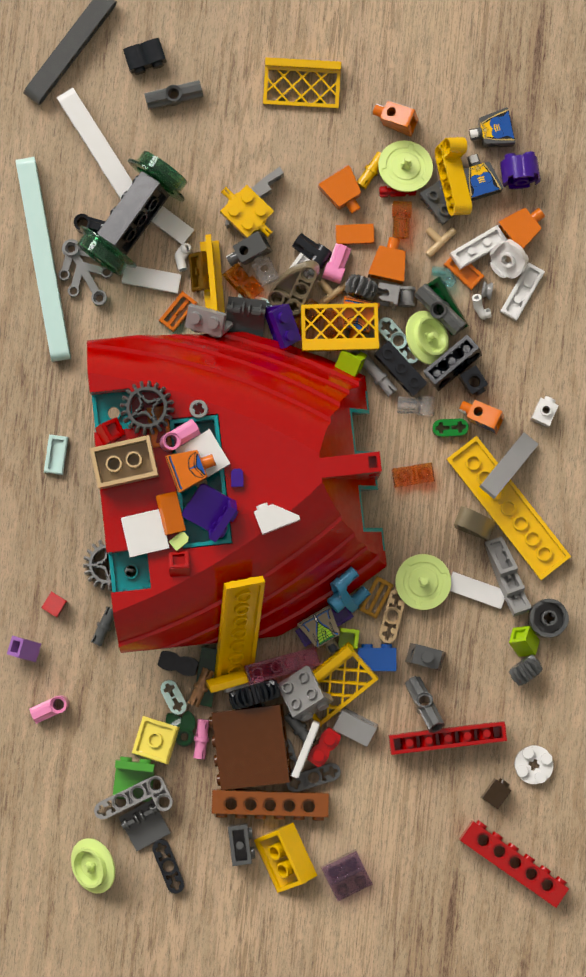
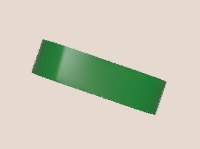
(450, 432)

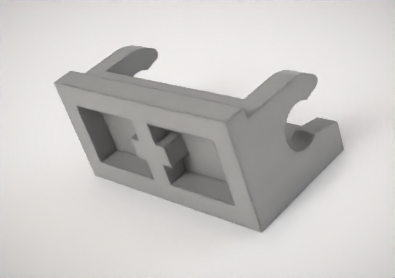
(390, 295)
(355, 726)

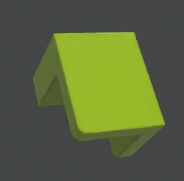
(350, 363)
(348, 635)
(524, 641)

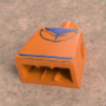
(358, 322)
(189, 468)

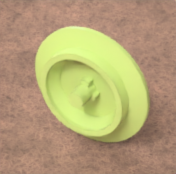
(405, 166)
(426, 337)
(423, 581)
(93, 865)

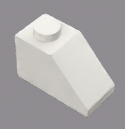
(273, 517)

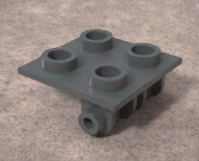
(435, 199)
(246, 315)
(144, 825)

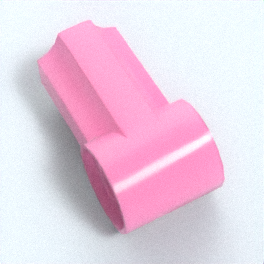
(336, 266)
(180, 435)
(47, 709)

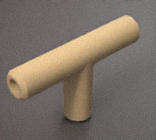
(440, 241)
(331, 294)

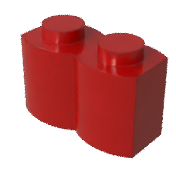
(327, 742)

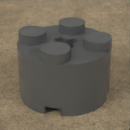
(555, 610)

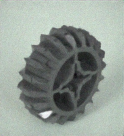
(155, 403)

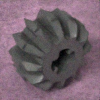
(361, 287)
(525, 670)

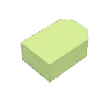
(179, 540)

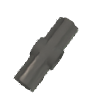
(161, 97)
(431, 300)
(428, 712)

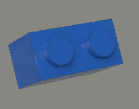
(378, 658)

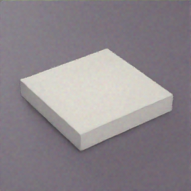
(207, 445)
(144, 533)

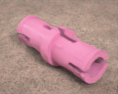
(201, 739)

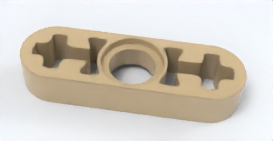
(384, 628)

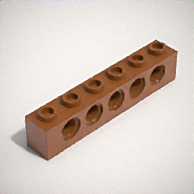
(320, 800)

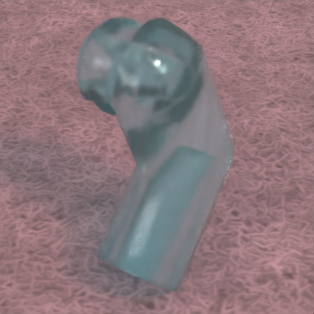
(445, 274)

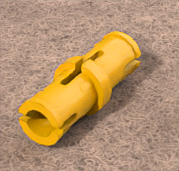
(370, 171)

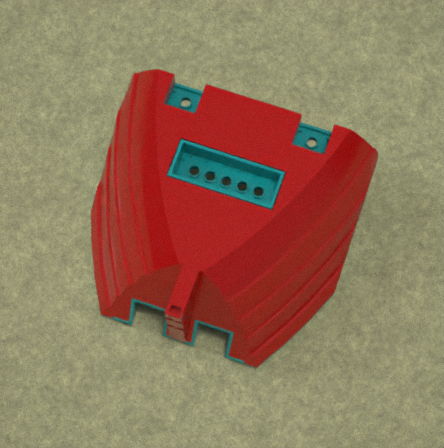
(291, 434)

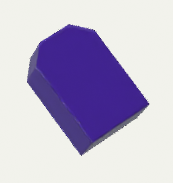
(236, 478)

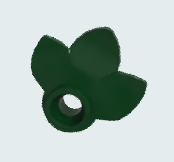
(186, 724)

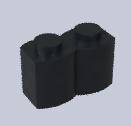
(145, 56)
(172, 661)

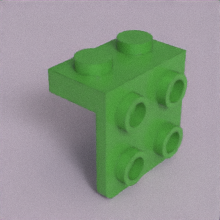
(130, 773)

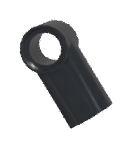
(93, 223)
(312, 250)

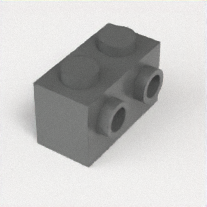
(240, 844)

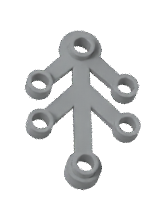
(82, 269)

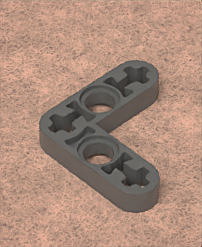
(305, 783)

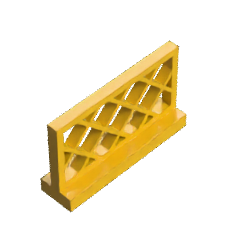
(302, 65)
(214, 296)
(344, 343)
(333, 663)

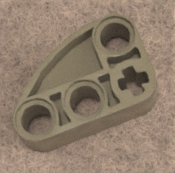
(288, 286)
(474, 523)

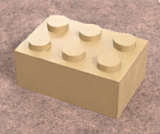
(124, 462)

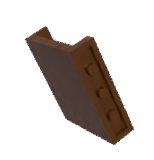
(251, 747)

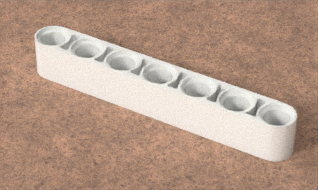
(95, 141)

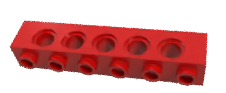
(447, 737)
(553, 895)

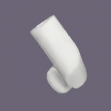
(181, 255)
(478, 306)

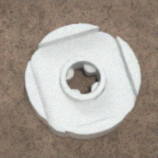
(517, 255)
(528, 755)

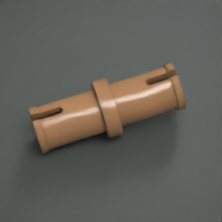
(200, 687)

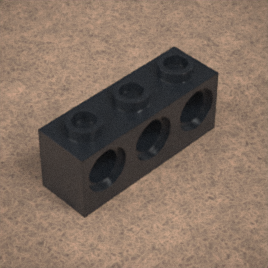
(452, 362)
(400, 369)

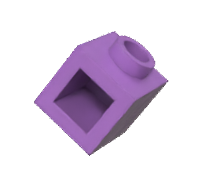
(24, 648)

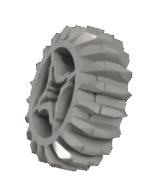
(92, 565)

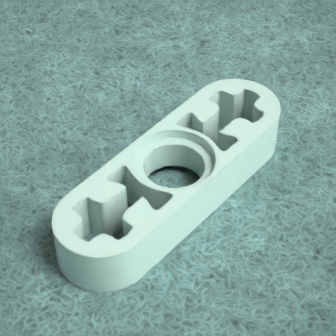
(385, 333)

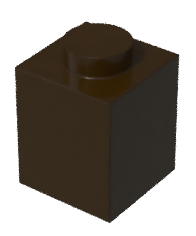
(496, 792)

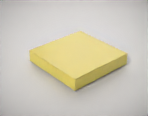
(155, 740)

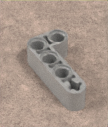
(131, 800)

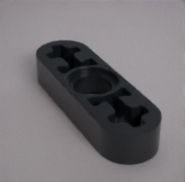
(160, 863)

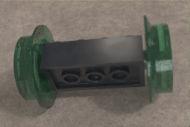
(133, 213)

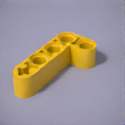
(452, 175)

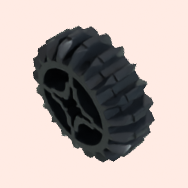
(254, 694)

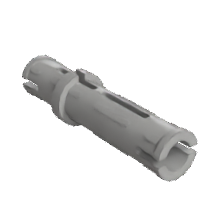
(379, 377)

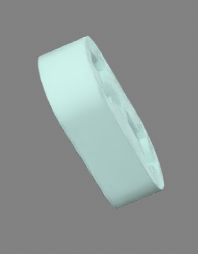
(169, 700)

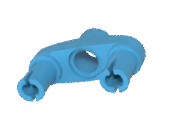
(340, 595)

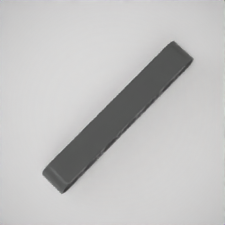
(68, 49)

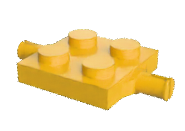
(247, 211)

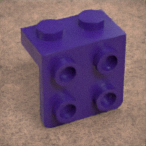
(282, 325)
(211, 511)

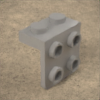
(207, 320)
(304, 694)

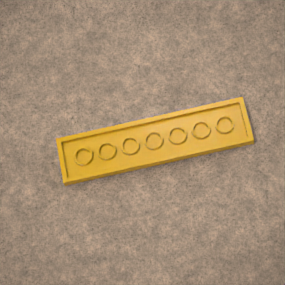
(510, 510)
(239, 625)

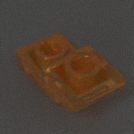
(241, 282)
(330, 333)
(413, 475)

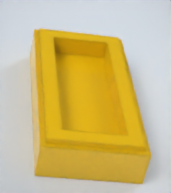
(227, 681)

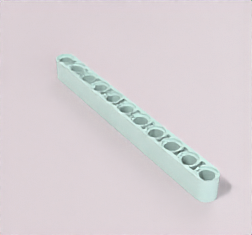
(43, 259)

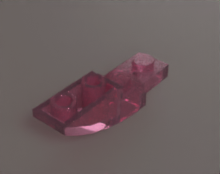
(281, 665)

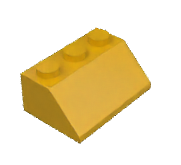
(285, 857)

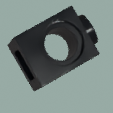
(473, 372)

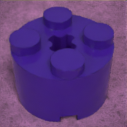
(520, 170)

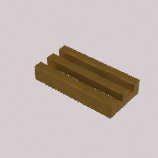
(199, 271)
(383, 583)

